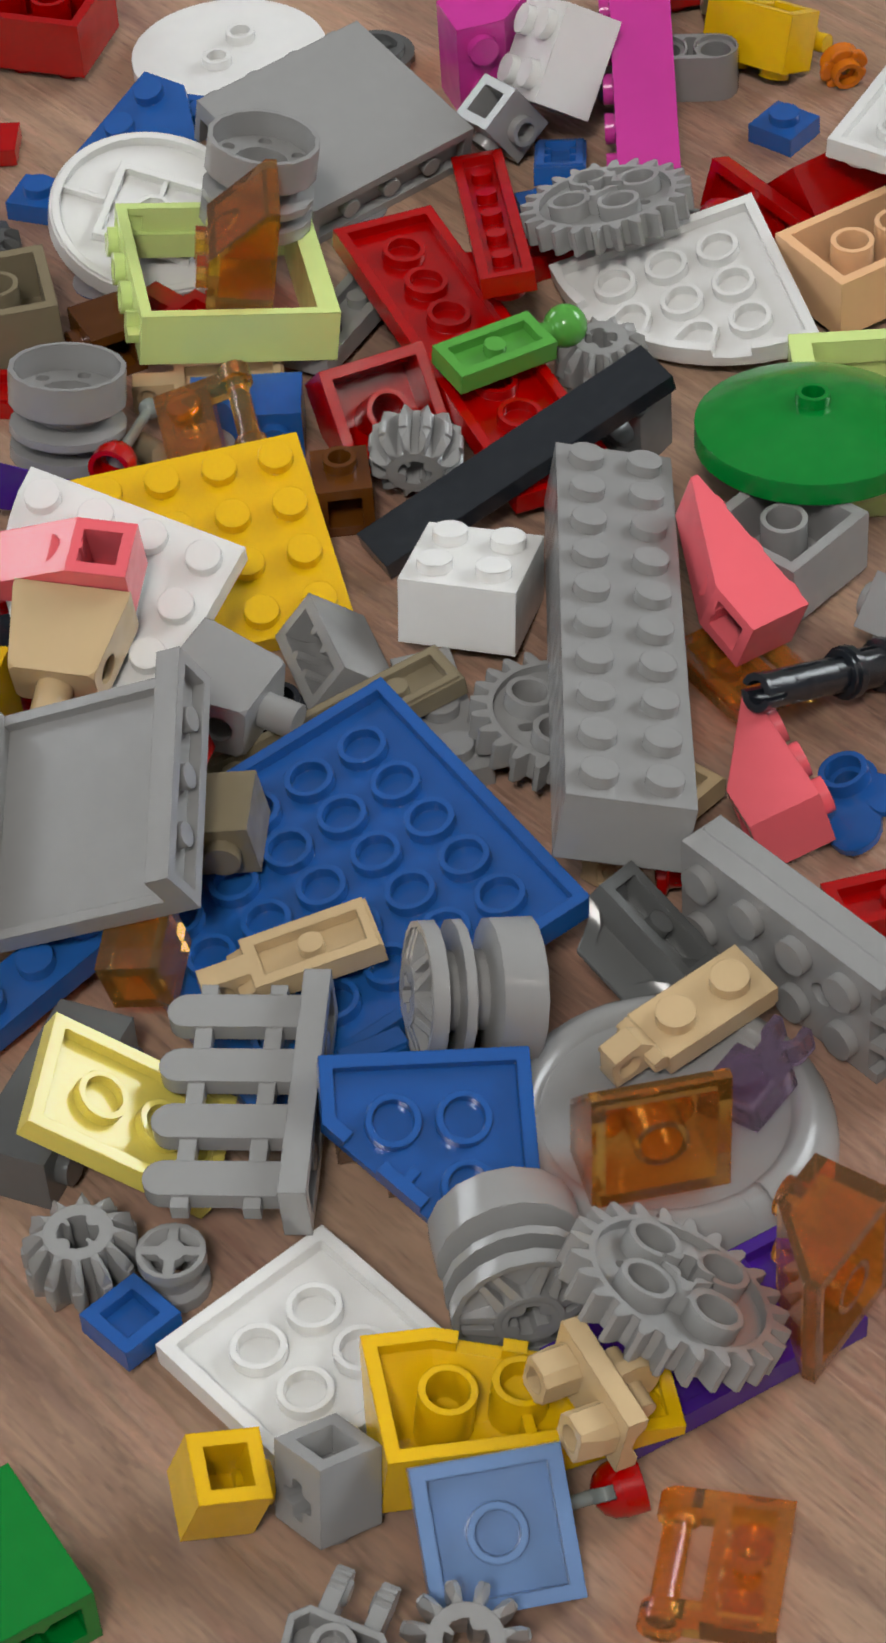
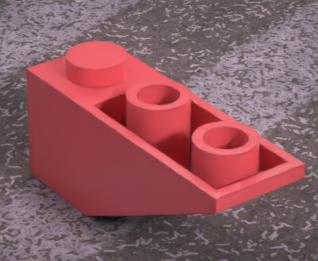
(74, 553)
(734, 583)
(774, 790)

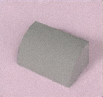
(328, 649)

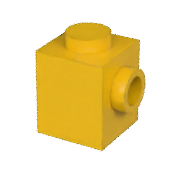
(220, 1483)

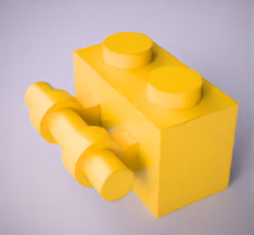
(769, 34)

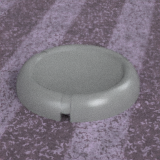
(759, 1161)

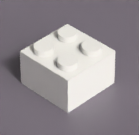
(559, 56)
(471, 588)

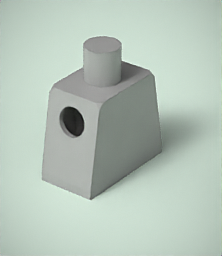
(244, 688)

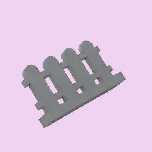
(245, 1127)

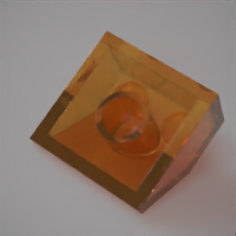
(240, 242)
(653, 1137)
(828, 1257)

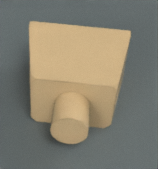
(67, 639)

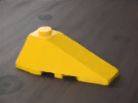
(462, 1398)

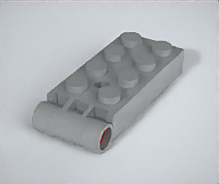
(799, 936)

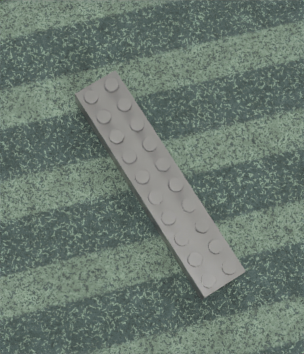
(616, 660)

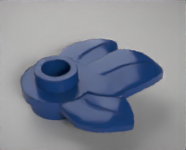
(858, 799)

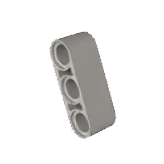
(703, 67)

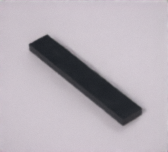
(520, 456)

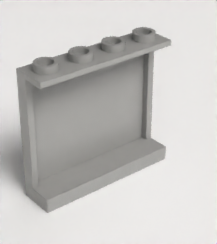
(374, 117)
(104, 806)

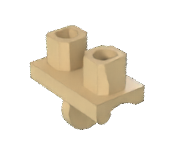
(603, 1387)

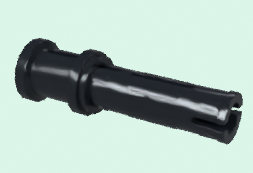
(842, 673)

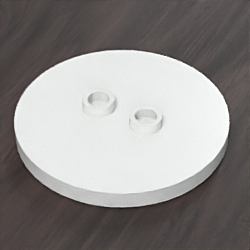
(221, 42)
(115, 171)

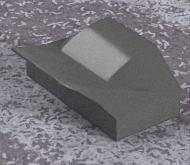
(639, 937)

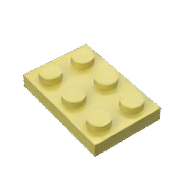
(97, 1103)

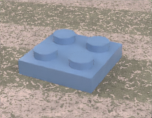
(499, 1523)

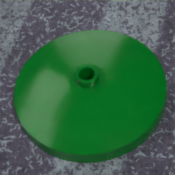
(796, 433)

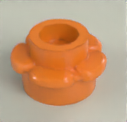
(842, 65)

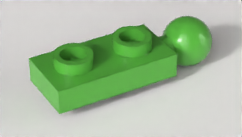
(507, 347)

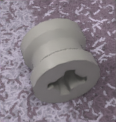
(174, 1248)

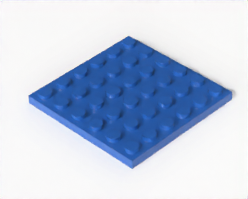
(382, 814)

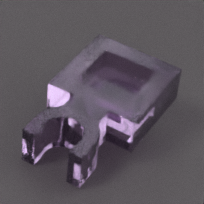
(765, 1074)

